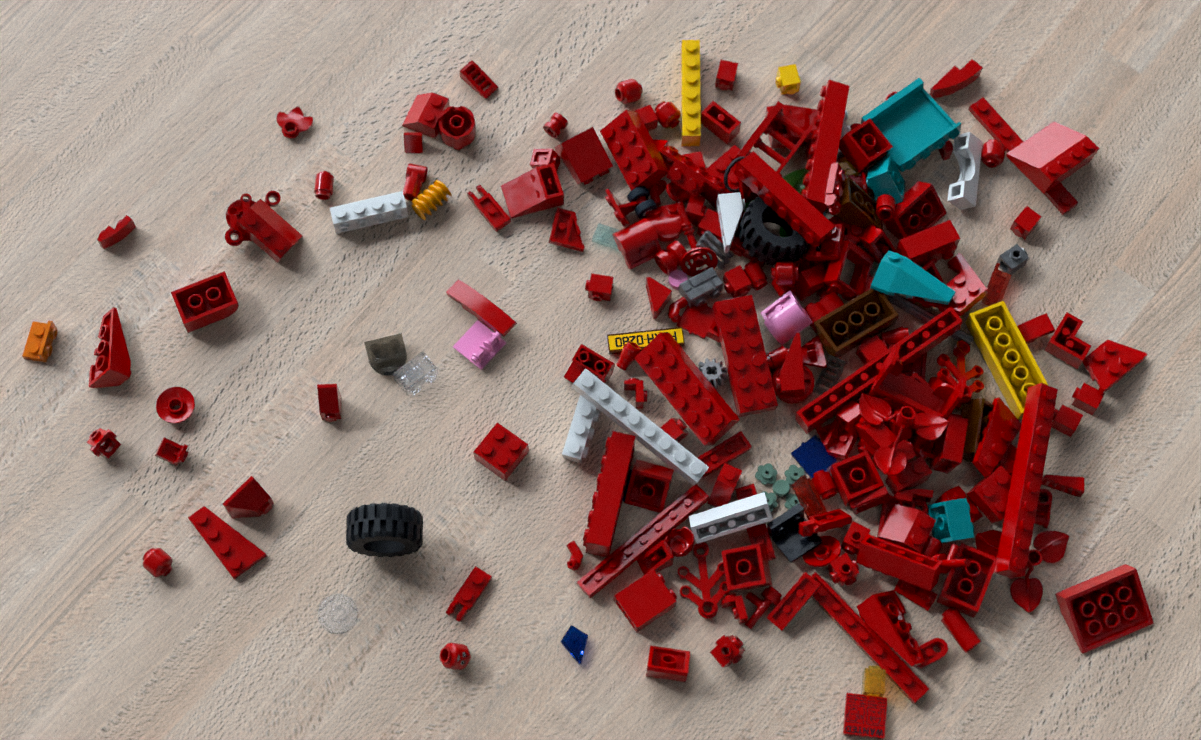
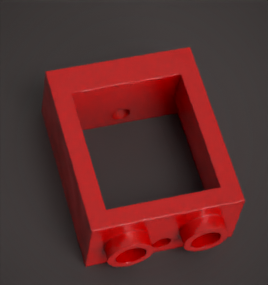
(860, 276)
(950, 445)

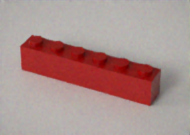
(784, 199)

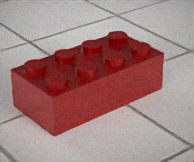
(634, 150)

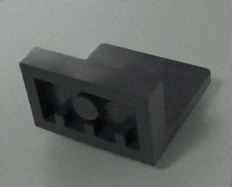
(786, 536)

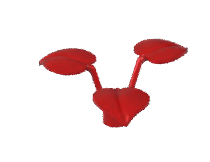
(927, 427)
(1049, 547)

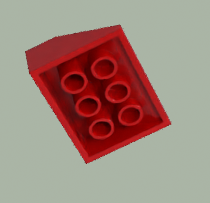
(1052, 155)
(1105, 607)

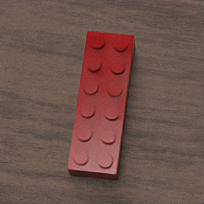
(745, 356)
(687, 389)
(608, 499)

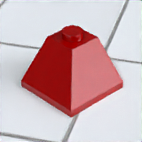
(248, 501)

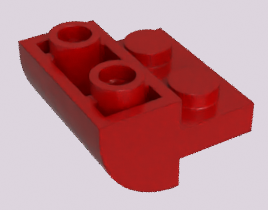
(637, 243)
(592, 361)

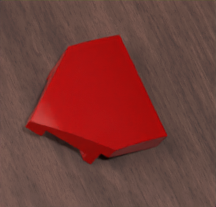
(836, 440)

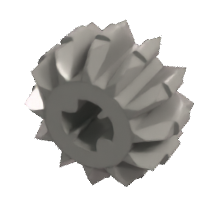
(717, 369)

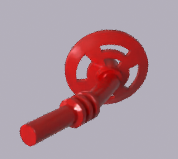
(698, 252)

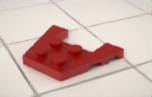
(966, 284)

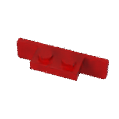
(689, 175)

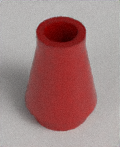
(895, 335)
(627, 354)

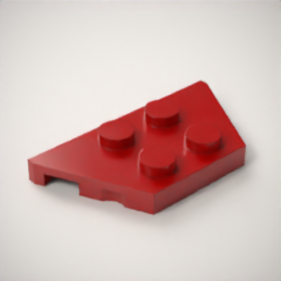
(1111, 363)

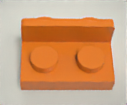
(40, 341)

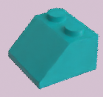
(886, 179)
(952, 520)

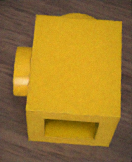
(788, 79)

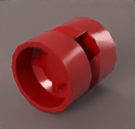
(671, 257)

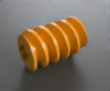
(430, 198)

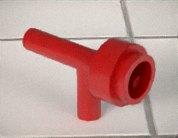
(950, 561)
(771, 596)

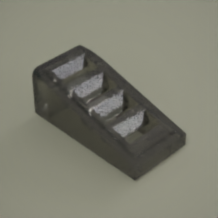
(831, 362)

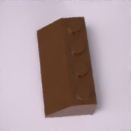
(854, 322)

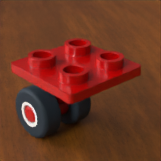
(638, 203)

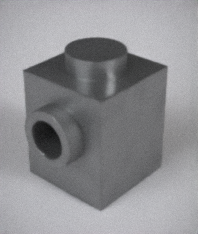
(1013, 259)

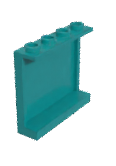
(913, 125)

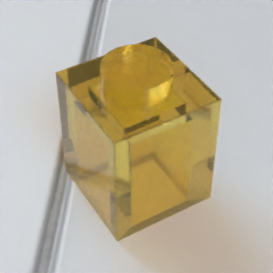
(873, 681)

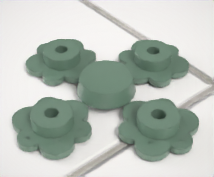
(781, 487)

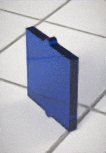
(813, 456)

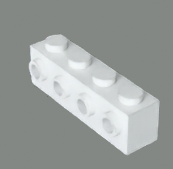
(369, 212)
(580, 431)
(730, 518)

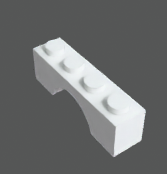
(968, 153)

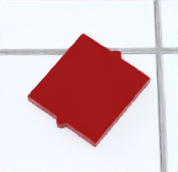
(697, 320)

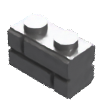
(701, 288)

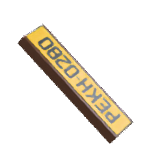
(641, 338)

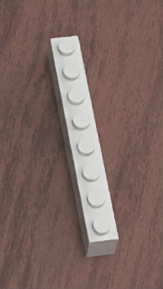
(640, 426)

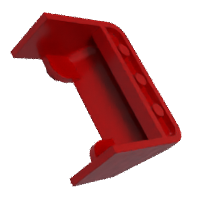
(904, 391)

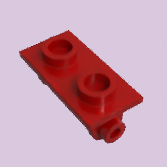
(919, 596)

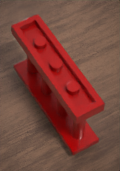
(766, 128)

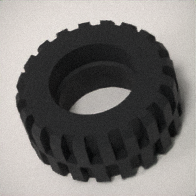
(764, 244)
(384, 530)

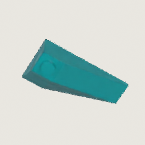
(905, 277)

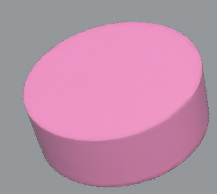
(676, 278)

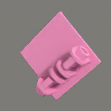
(479, 344)

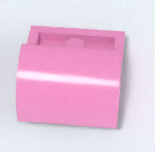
(785, 318)

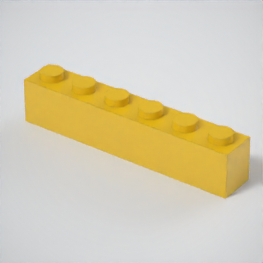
(690, 93)

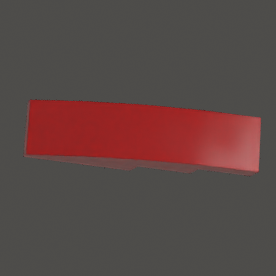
(481, 307)

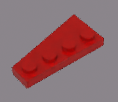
(997, 437)
(229, 546)

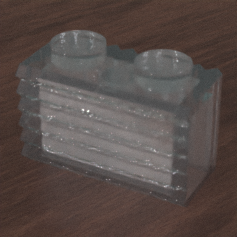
(415, 374)

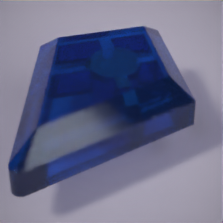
(575, 643)

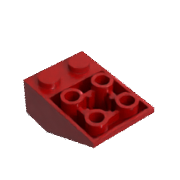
(800, 116)
(533, 191)

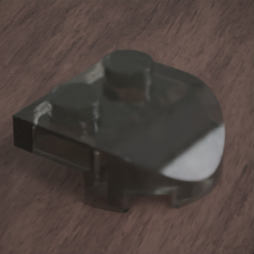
(386, 354)

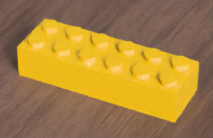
(1005, 354)

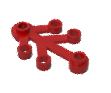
(245, 206)
(960, 350)
(703, 584)

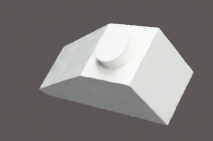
(729, 211)

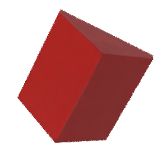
(668, 664)

